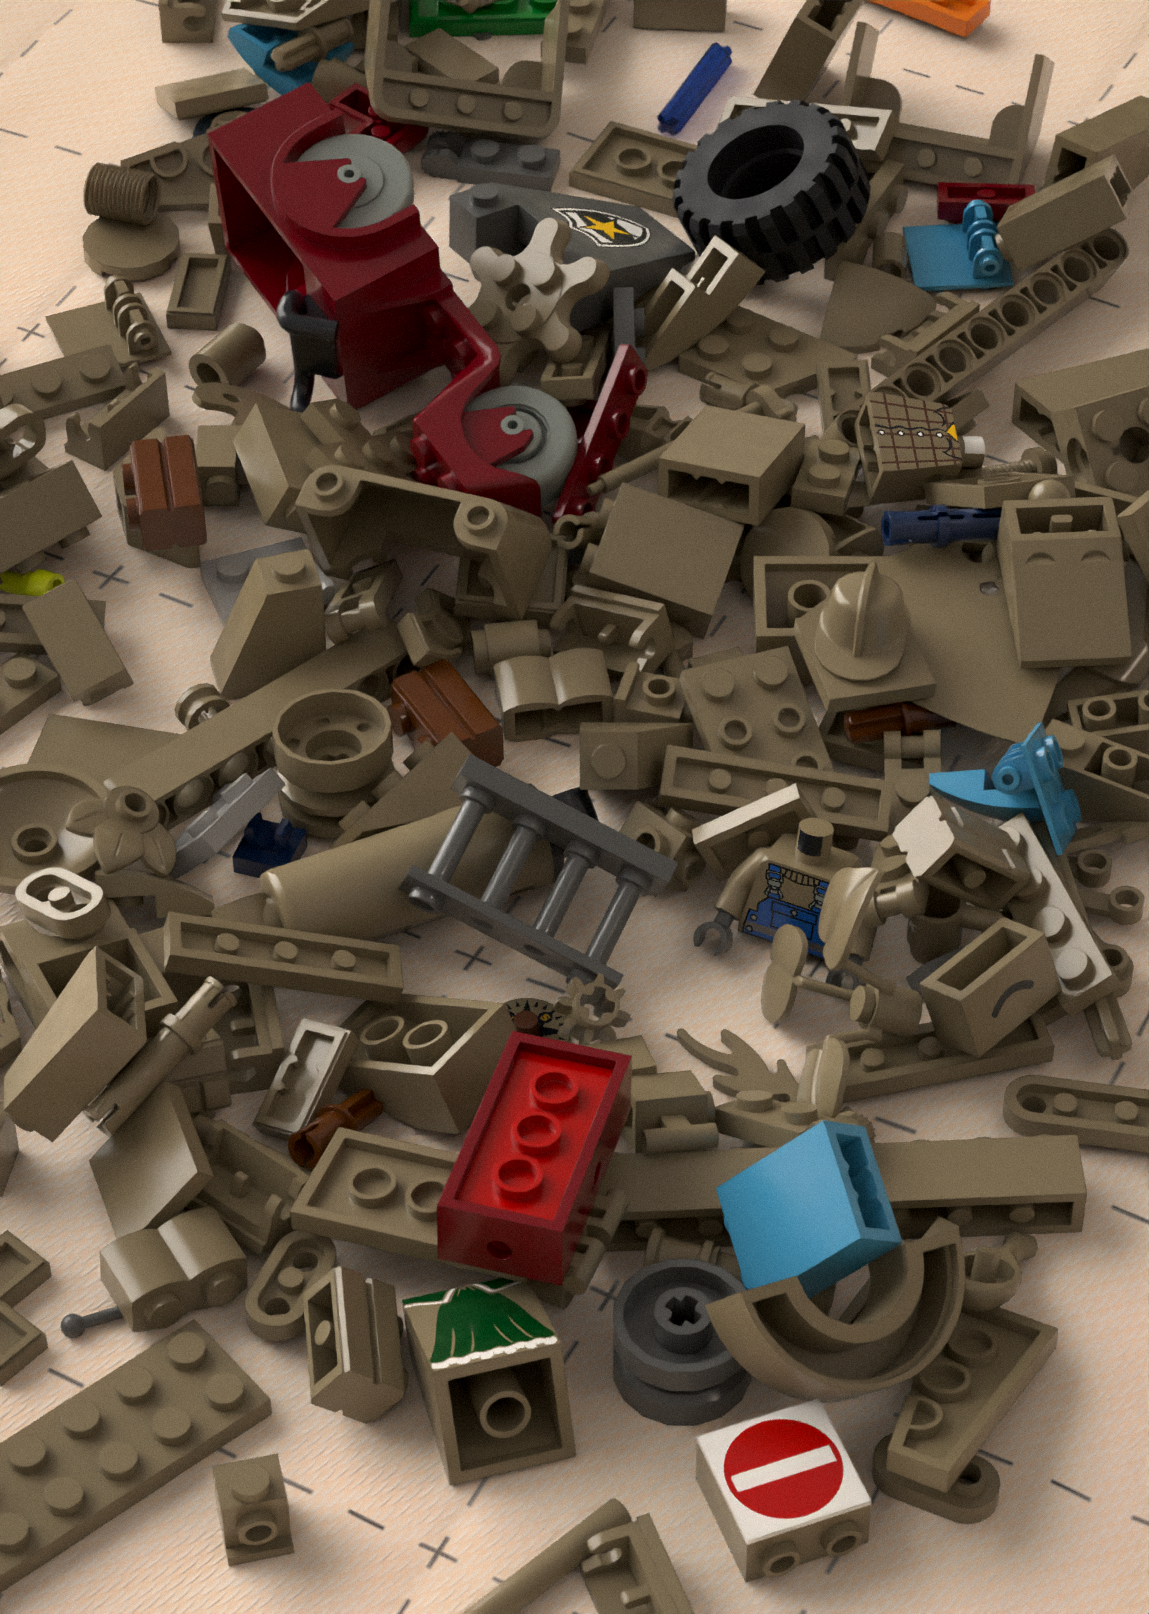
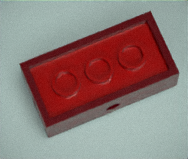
(534, 1158)

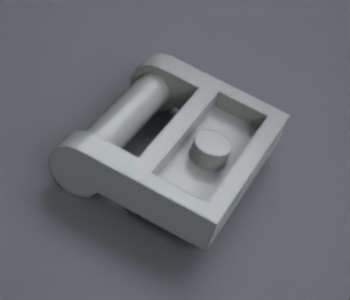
(231, 810)

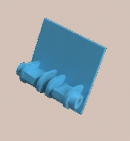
(958, 253)
(1036, 765)

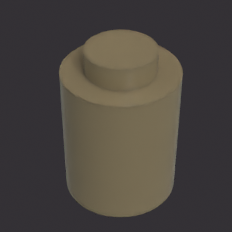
(229, 356)

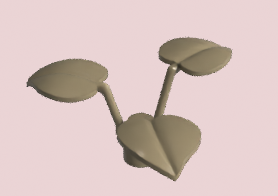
(877, 1006)

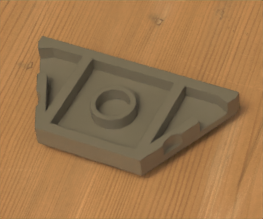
(762, 352)

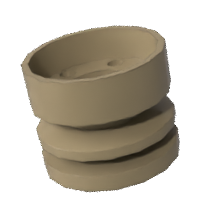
(331, 756)

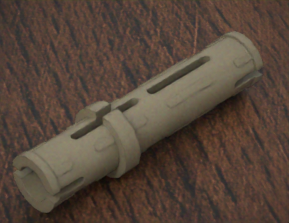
(162, 1054)

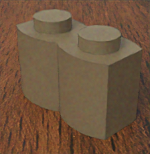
(552, 693)
(173, 1269)

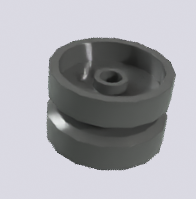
(667, 1348)

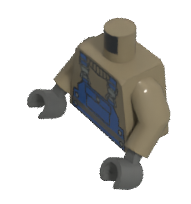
(784, 888)

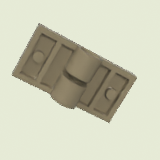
(758, 712)

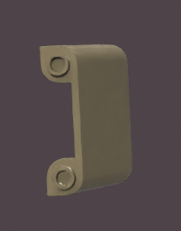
(362, 513)

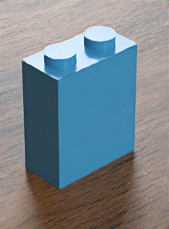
(810, 1210)

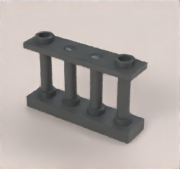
(537, 818)

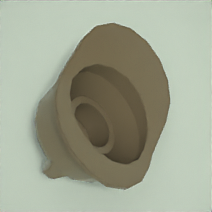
(863, 626)

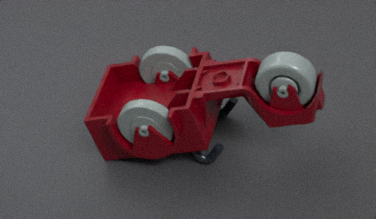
(359, 286)

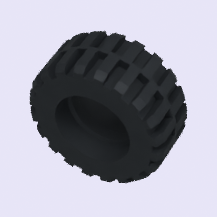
(774, 187)

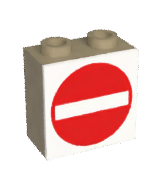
(783, 1490)

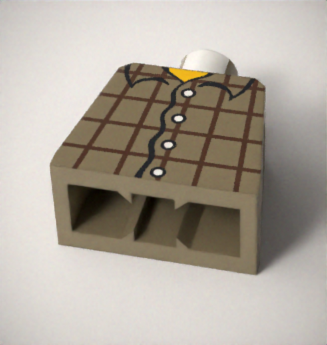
(910, 444)

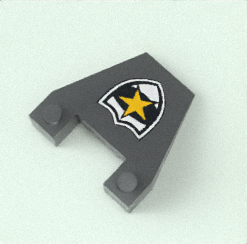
(621, 235)

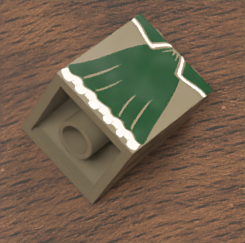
(490, 1378)

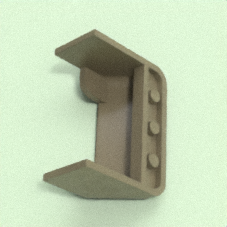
(519, 109)
(943, 155)

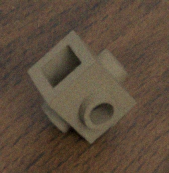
(670, 835)

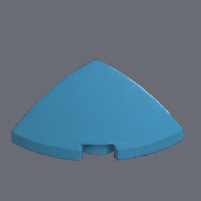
(256, 45)
(978, 794)

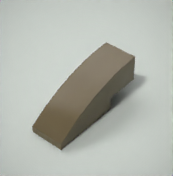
(695, 304)

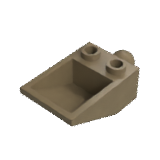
(1064, 579)

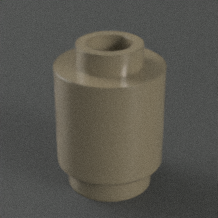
(507, 641)

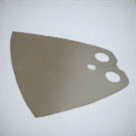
(968, 642)

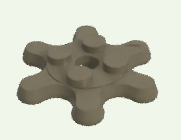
(553, 290)

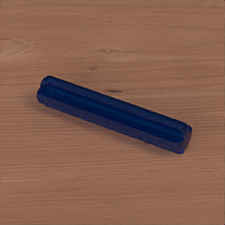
(694, 89)

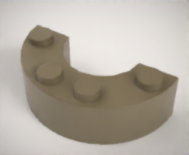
(811, 1356)

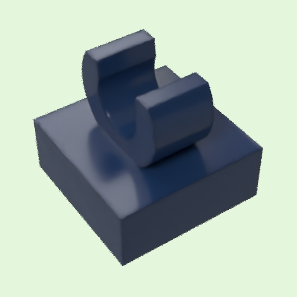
(268, 846)

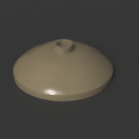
(34, 818)

